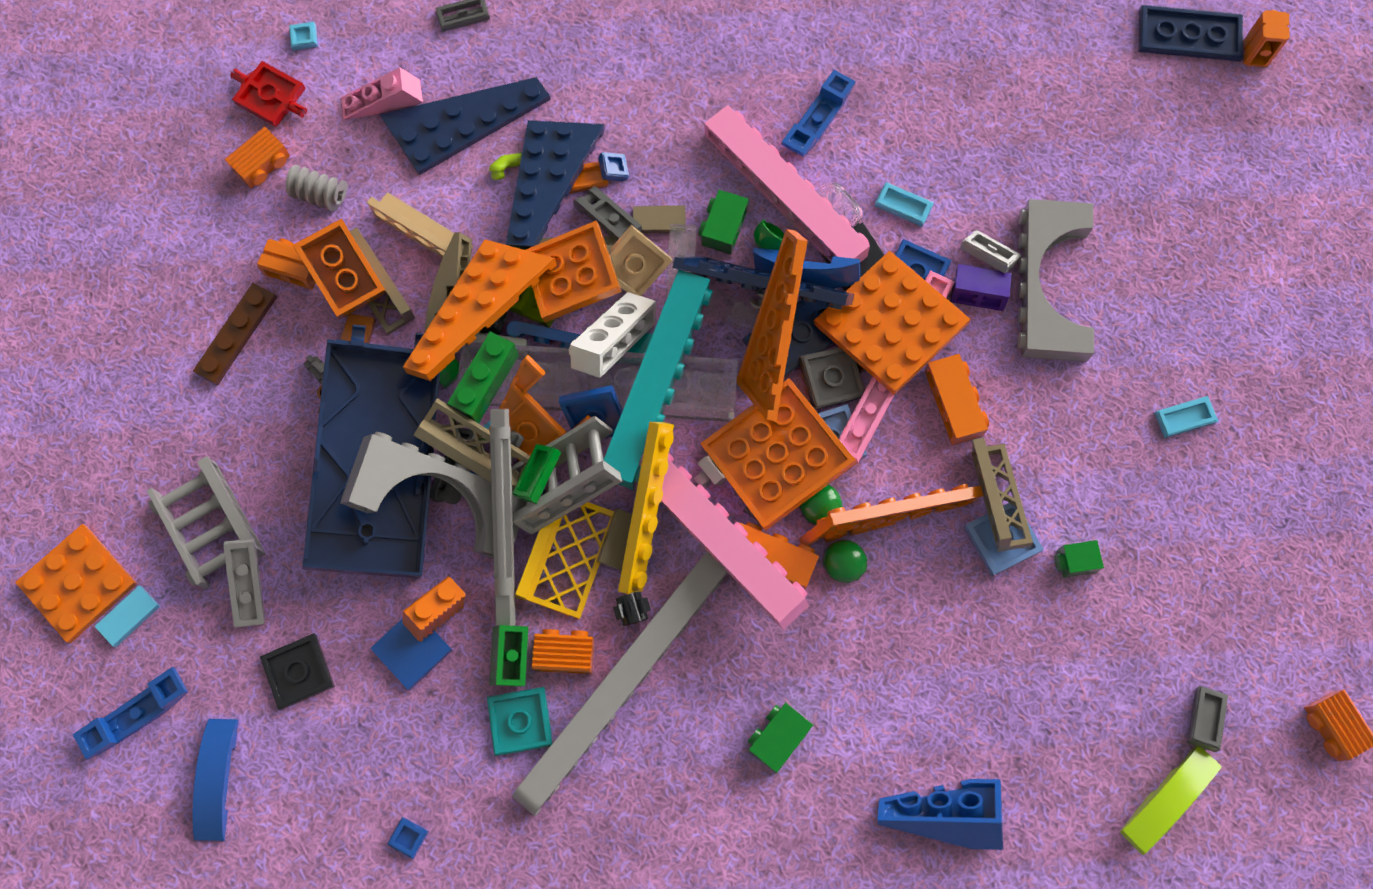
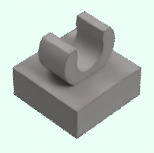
(710, 473)

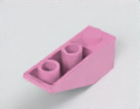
(386, 94)

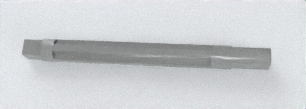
(502, 517)

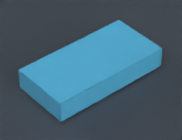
(904, 204)
(1186, 417)
(127, 616)

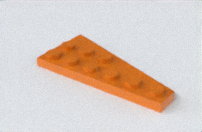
(477, 300)
(768, 347)
(888, 512)

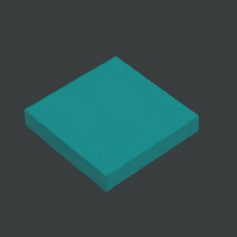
(519, 721)

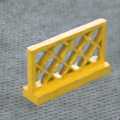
(541, 552)

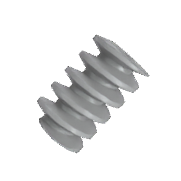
(315, 189)

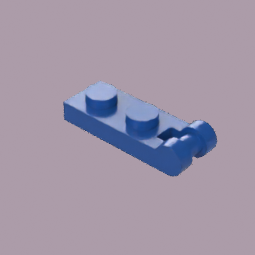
(541, 333)

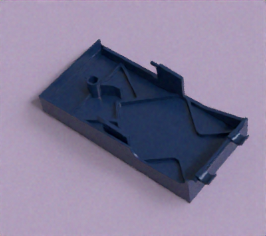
(362, 395)

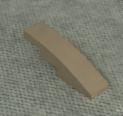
(450, 270)

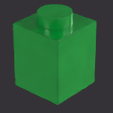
(1079, 559)

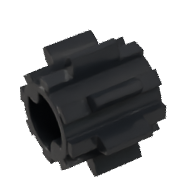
(631, 608)

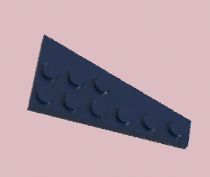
(449, 125)
(547, 171)
(756, 279)

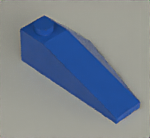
(958, 817)

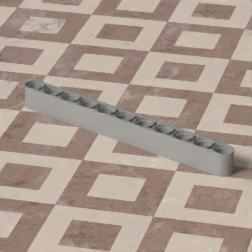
(619, 685)

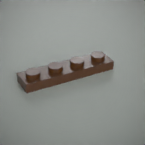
(235, 334)

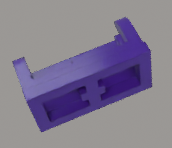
(981, 287)

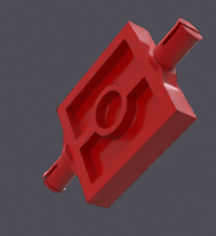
(268, 93)

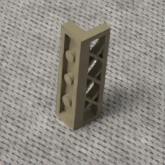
(390, 288)
(458, 448)
(994, 497)

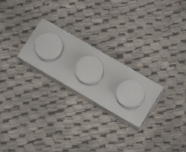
(244, 582)

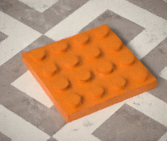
(893, 322)
(779, 461)

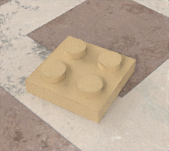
(637, 261)

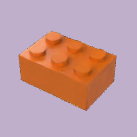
(339, 269)

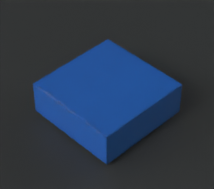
(613, 166)
(408, 837)

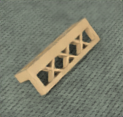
(411, 223)

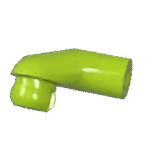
(505, 161)

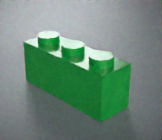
(484, 377)

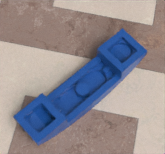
(820, 114)
(837, 274)
(131, 716)
(212, 779)

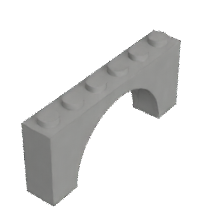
(1044, 330)
(385, 463)

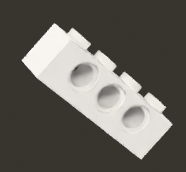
(612, 334)

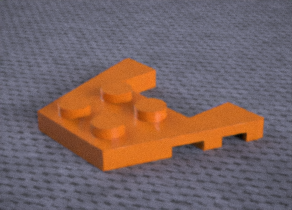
(526, 414)

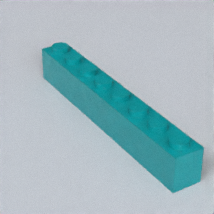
(658, 372)

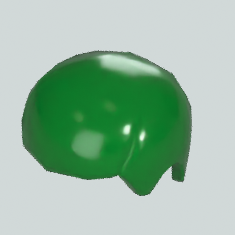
(768, 236)
(820, 504)
(845, 561)

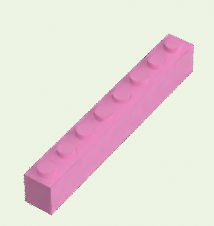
(784, 187)
(731, 548)

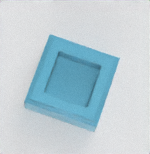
(303, 36)

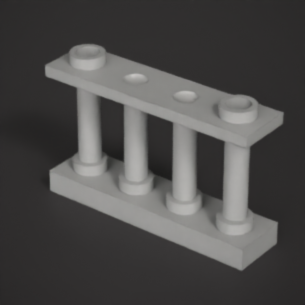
(581, 485)
(223, 499)

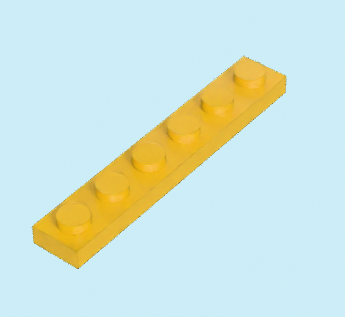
(645, 508)

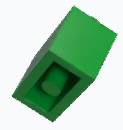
(724, 221)
(508, 655)
(780, 736)

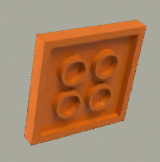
(581, 274)
(76, 583)

